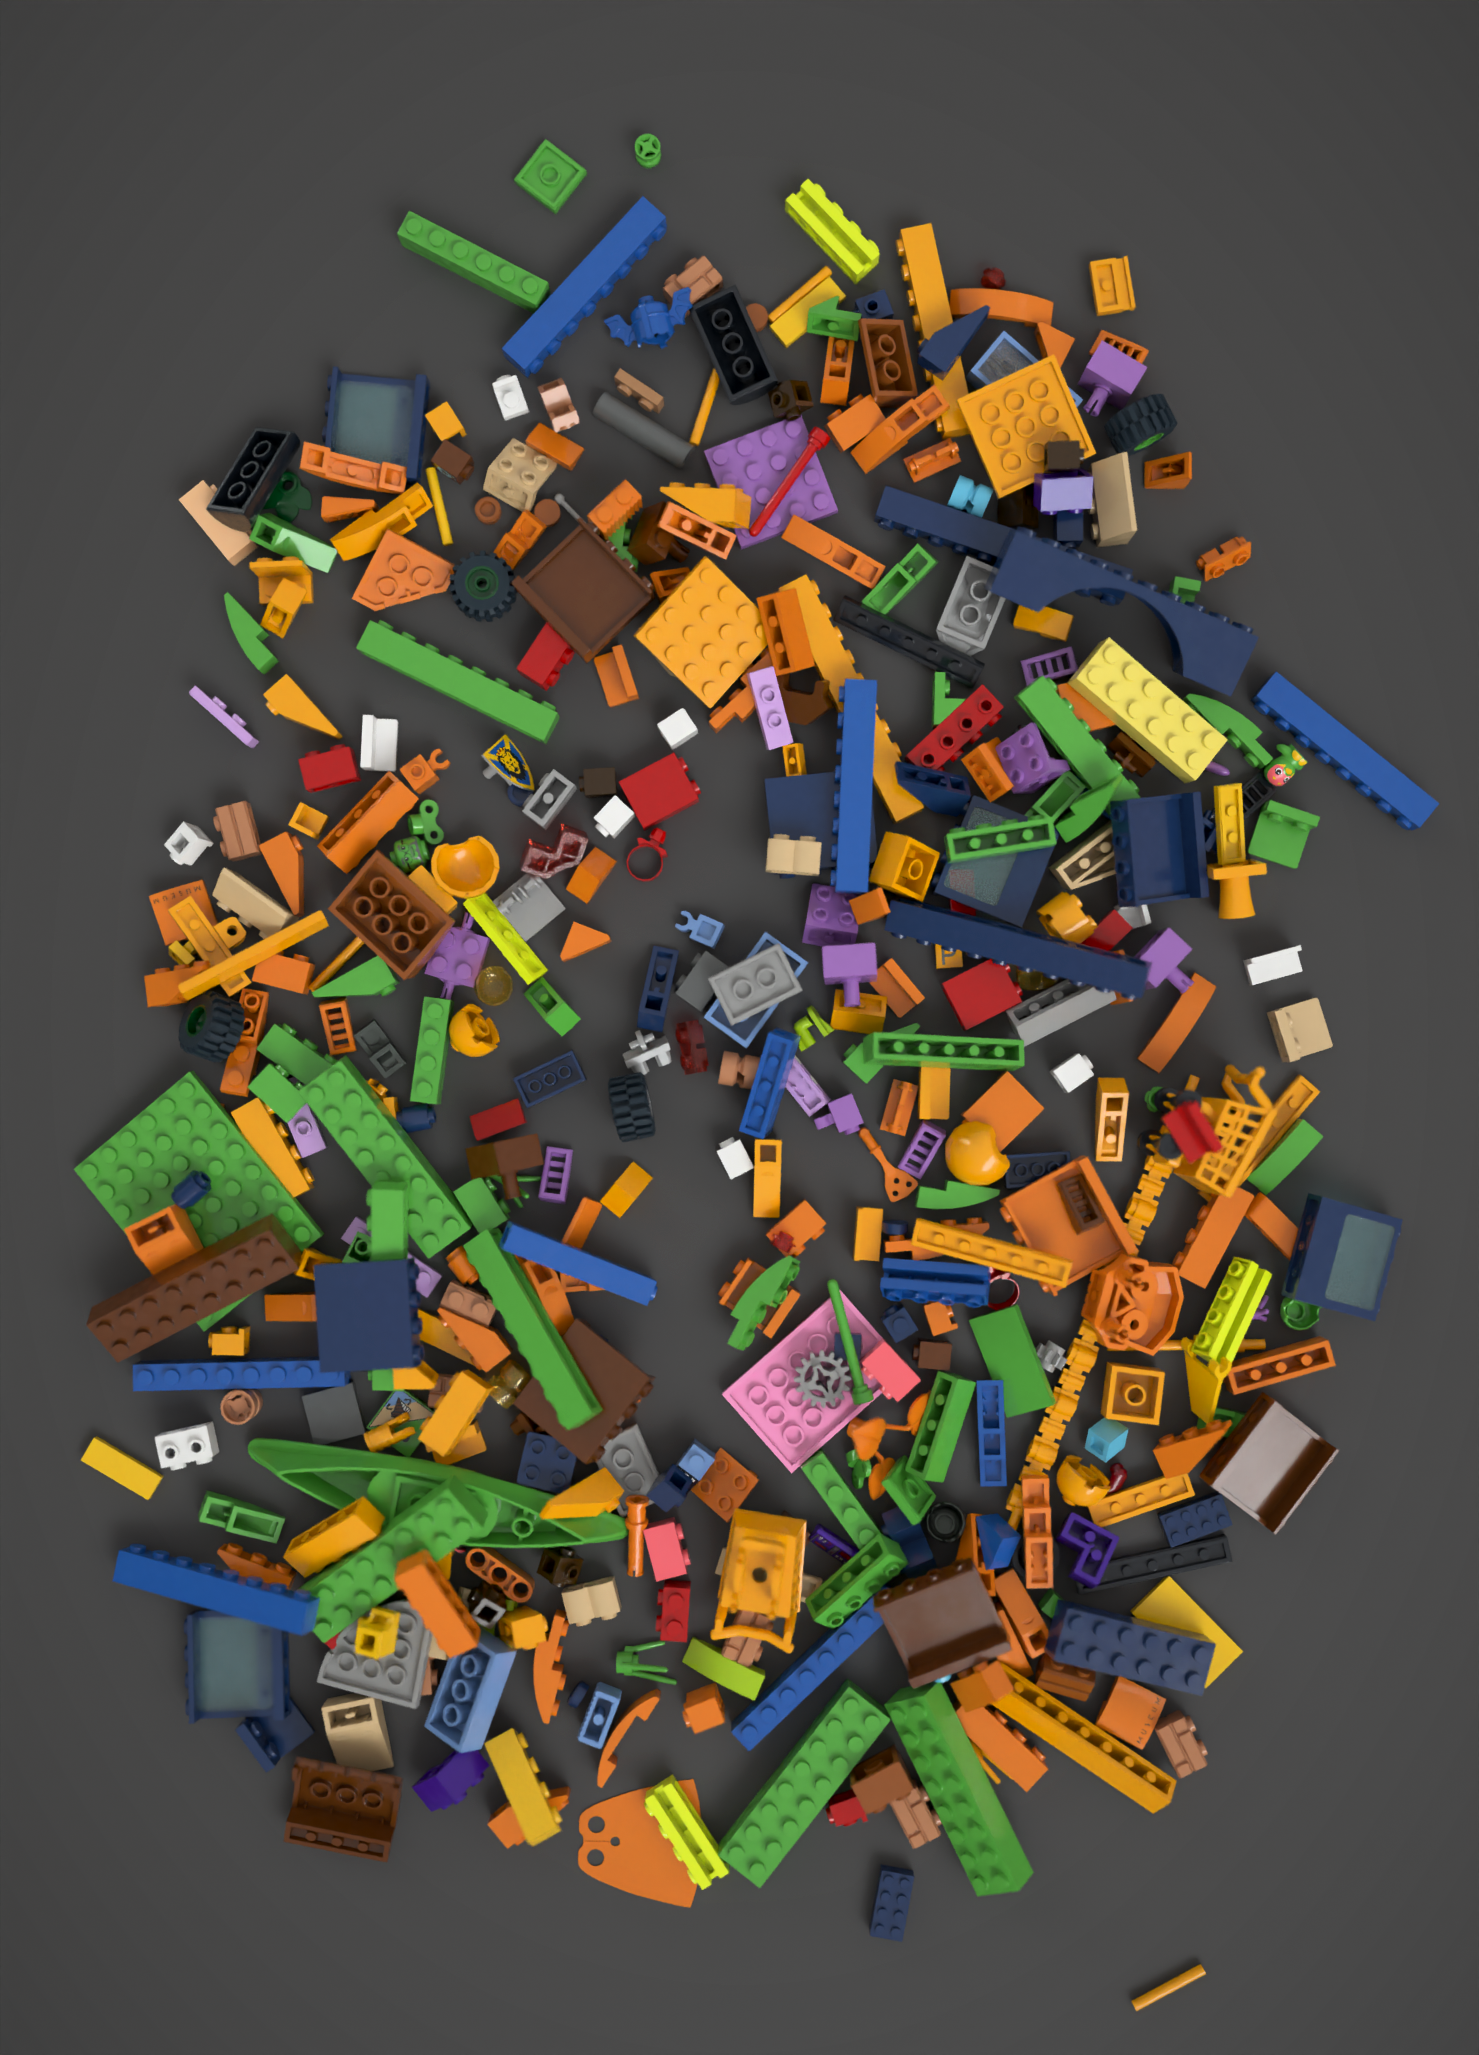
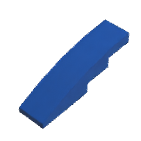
(991, 1433)

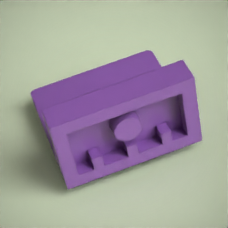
(1028, 761)
(830, 918)

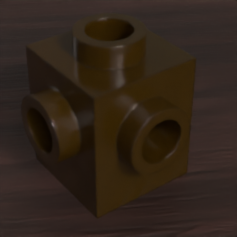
(790, 399)
(560, 1566)
(487, 1604)

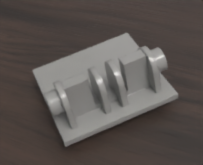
(529, 905)

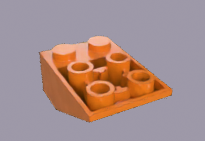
(164, 1238)

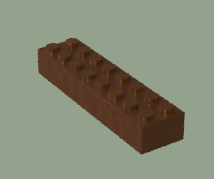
(194, 1288)

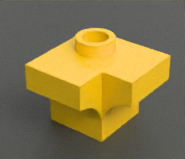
(377, 1633)

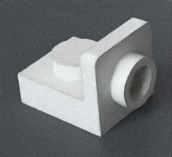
(510, 396)

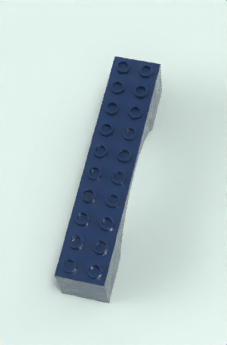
(1200, 643)

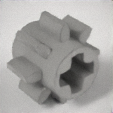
(1051, 1356)

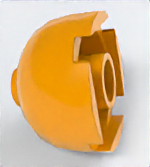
(471, 1033)
(1081, 1484)

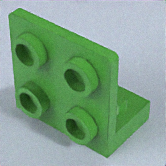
(1281, 833)

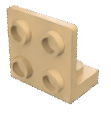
(518, 475)
(1299, 1030)

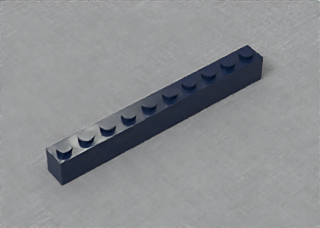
(964, 533)
(1018, 947)

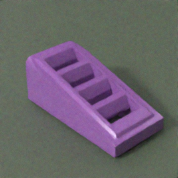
(1069, 652)
(930, 1153)
(546, 1174)

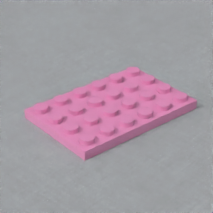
(769, 1397)

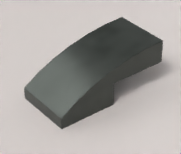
(379, 1048)

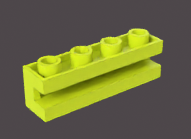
(832, 231)
(1231, 1311)
(686, 1831)

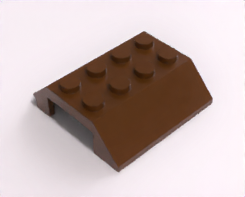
(343, 1809)

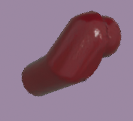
(1117, 1478)

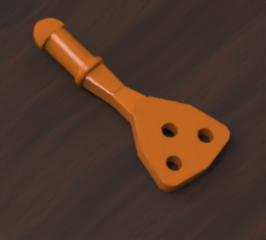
(890, 1171)

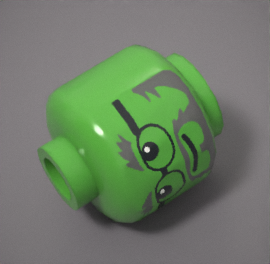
(410, 854)

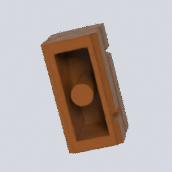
(1064, 1678)

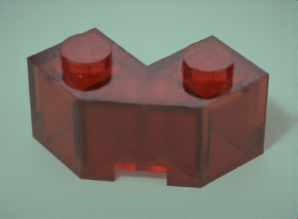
(547, 860)

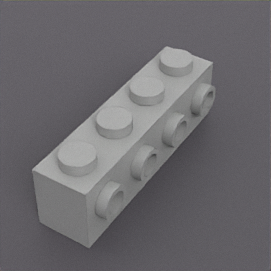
(1055, 1009)

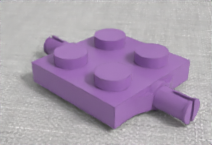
(458, 957)

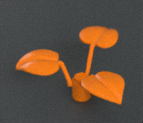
(869, 1434)

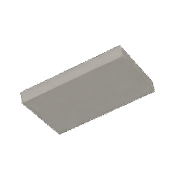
(755, 984)
(630, 1464)

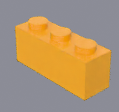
(454, 1412)

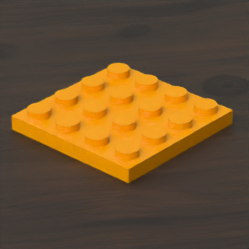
(1017, 418)
(705, 632)

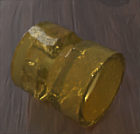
(509, 1383)

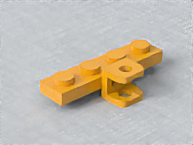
(211, 942)

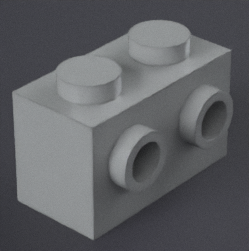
(549, 799)

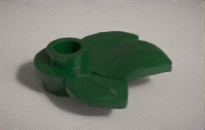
(289, 501)

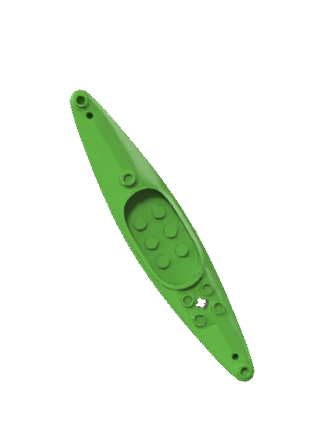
(397, 1482)

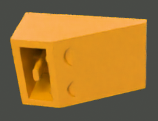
(721, 506)

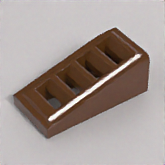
(1072, 1208)

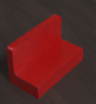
(1192, 1131)

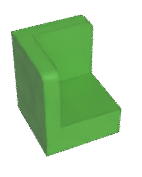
(1185, 588)

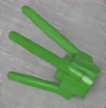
(629, 1664)

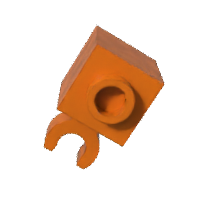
(422, 773)

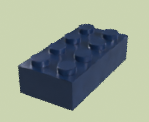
(550, 1079)
(1032, 1166)
(1194, 1519)
(891, 1903)

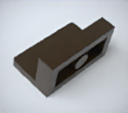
(1018, 509)

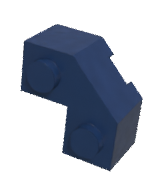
(911, 1542)

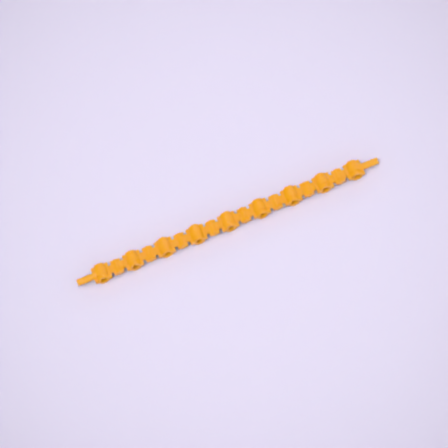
(1082, 1352)

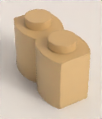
(793, 856)
(591, 1601)

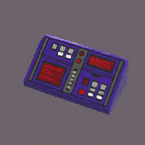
(832, 1544)

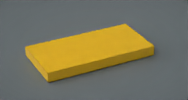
(1174, 1607)

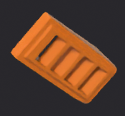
(1122, 344)
(344, 508)
(328, 1027)

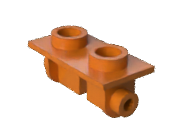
(932, 460)
(1234, 554)
(899, 1107)

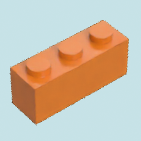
(785, 631)

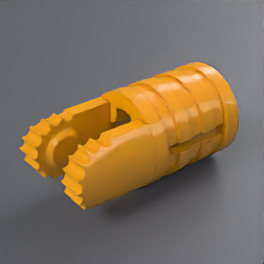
(385, 1436)

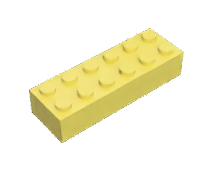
(1147, 711)

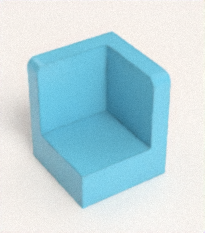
(1106, 1438)

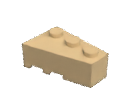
(1087, 861)

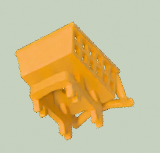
(779, 1548)

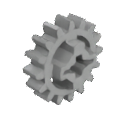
(811, 1384)

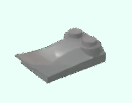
(970, 610)

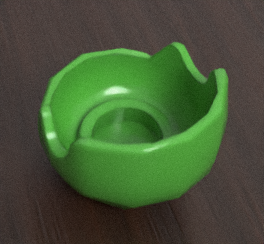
(1298, 1314)

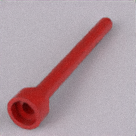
(817, 440)

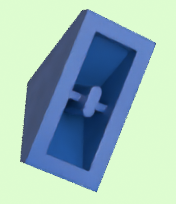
(997, 1540)

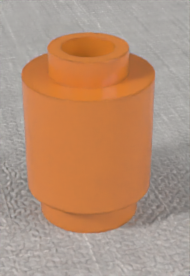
(462, 1267)

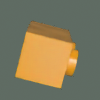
(794, 759)

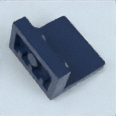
(546, 1463)
(273, 1739)

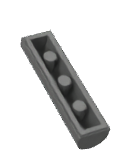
(643, 430)

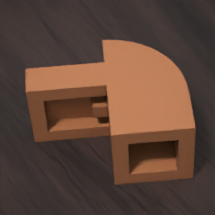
(558, 405)

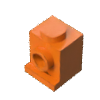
(939, 1317)

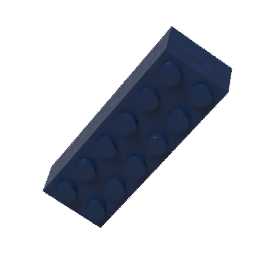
(1129, 1647)

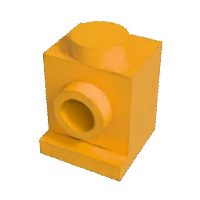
(230, 1341)

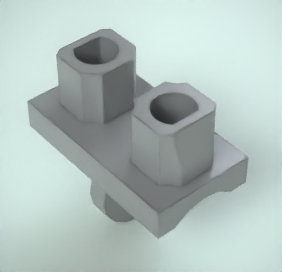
(646, 1048)

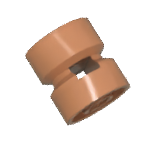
(738, 1070)
(241, 1405)

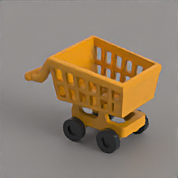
(1216, 1110)

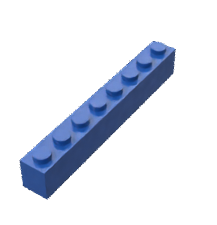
(585, 287)
(1344, 752)
(855, 788)
(234, 1374)
(217, 1589)
(805, 1674)

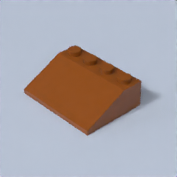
(392, 916)

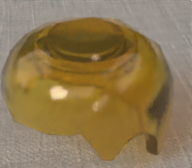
(1033, 980)
(493, 985)

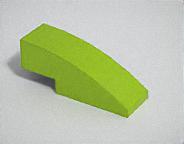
(730, 1674)

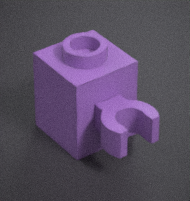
(842, 1113)

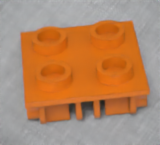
(725, 1485)

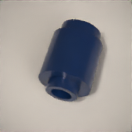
(416, 1117)
(191, 1189)

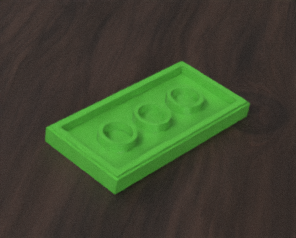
(1013, 1359)

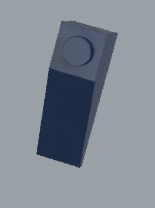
(948, 343)
(936, 789)
(657, 989)

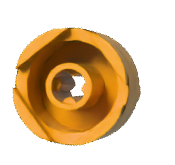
(1065, 919)

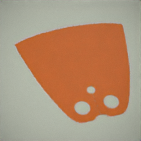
(644, 1858)

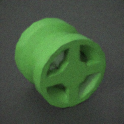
(645, 144)

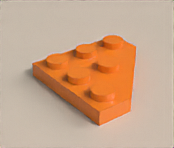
(401, 573)

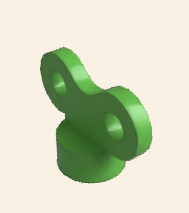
(425, 823)
(861, 1468)

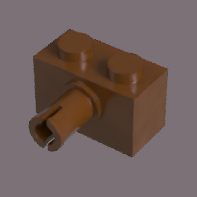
(652, 542)

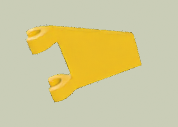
(1204, 1381)

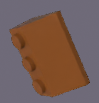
(888, 361)

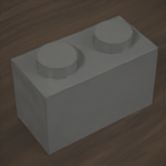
(696, 986)

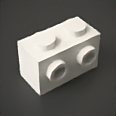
(187, 1445)

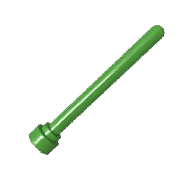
(861, 1393)

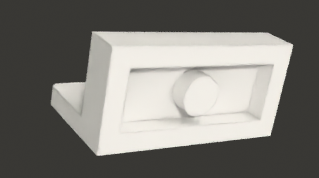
(379, 744)
(1273, 965)

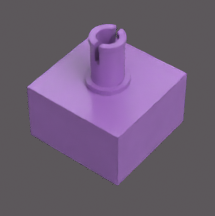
(1110, 378)
(1166, 952)
(849, 967)

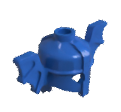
(650, 319)

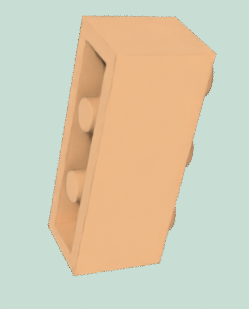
(232, 543)

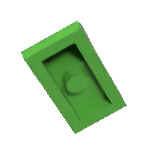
(829, 321)
(942, 706)

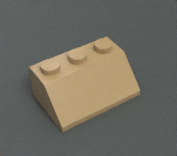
(1112, 501)
(251, 904)

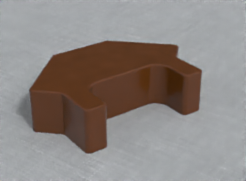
(804, 706)

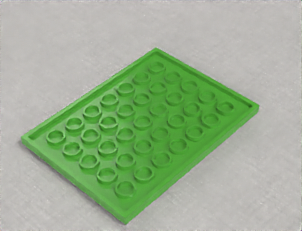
(168, 1141)

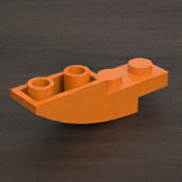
(898, 428)
(833, 551)
(741, 701)
(244, 1059)
(899, 1243)
(550, 1292)
(547, 1673)

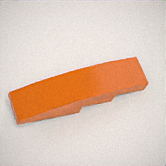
(1037, 1531)

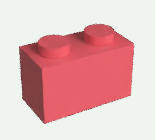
(890, 1371)
(666, 1549)

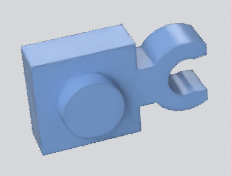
(703, 929)

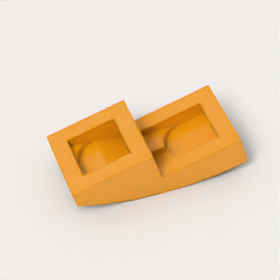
(1047, 622)

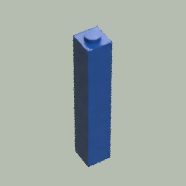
(578, 1263)

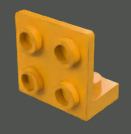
(272, 573)

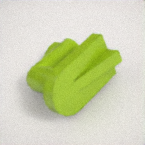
(801, 1026)

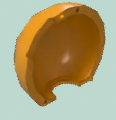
(465, 868)
(974, 1155)

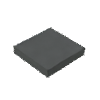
(334, 1414)

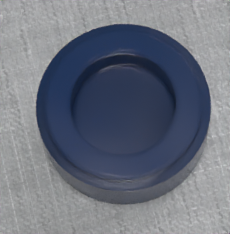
(518, 795)
(894, 1227)
(577, 1694)

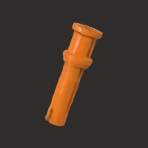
(636, 1523)

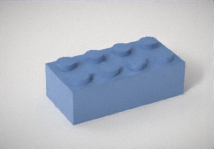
(747, 1029)
(470, 1693)

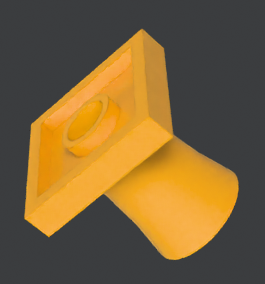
(1235, 888)

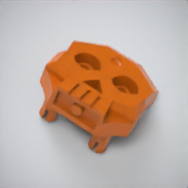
(1119, 1298)

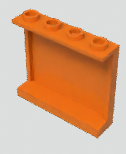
(1045, 1225)

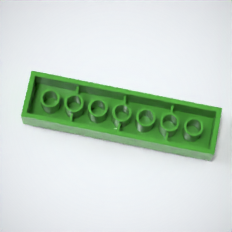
(386, 1153)
(366, 1577)
(803, 1783)
(959, 1789)

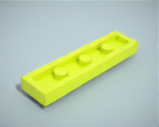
(505, 938)

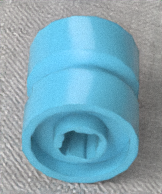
(970, 497)

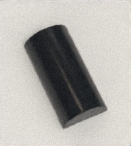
(734, 346)
(253, 477)

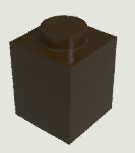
(1063, 456)
(599, 782)

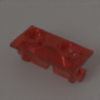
(692, 1059)

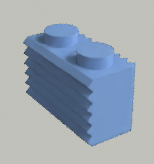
(599, 1715)

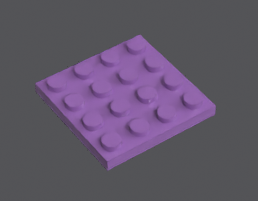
(759, 466)

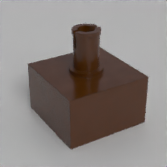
(505, 1159)

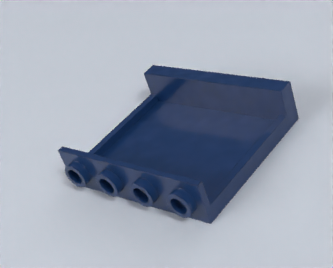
(806, 808)
(1159, 849)
(368, 1315)

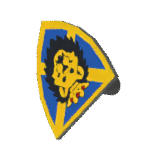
(508, 763)

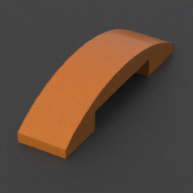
(1002, 304)
(353, 471)
(1177, 1024)
(642, 1708)

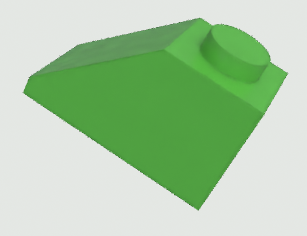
(552, 1006)

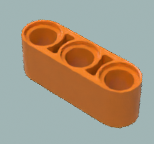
(1272, 1224)
(514, 1573)

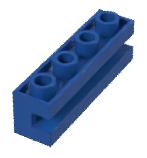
(769, 1083)
(935, 1282)

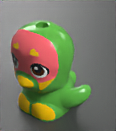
(1283, 767)

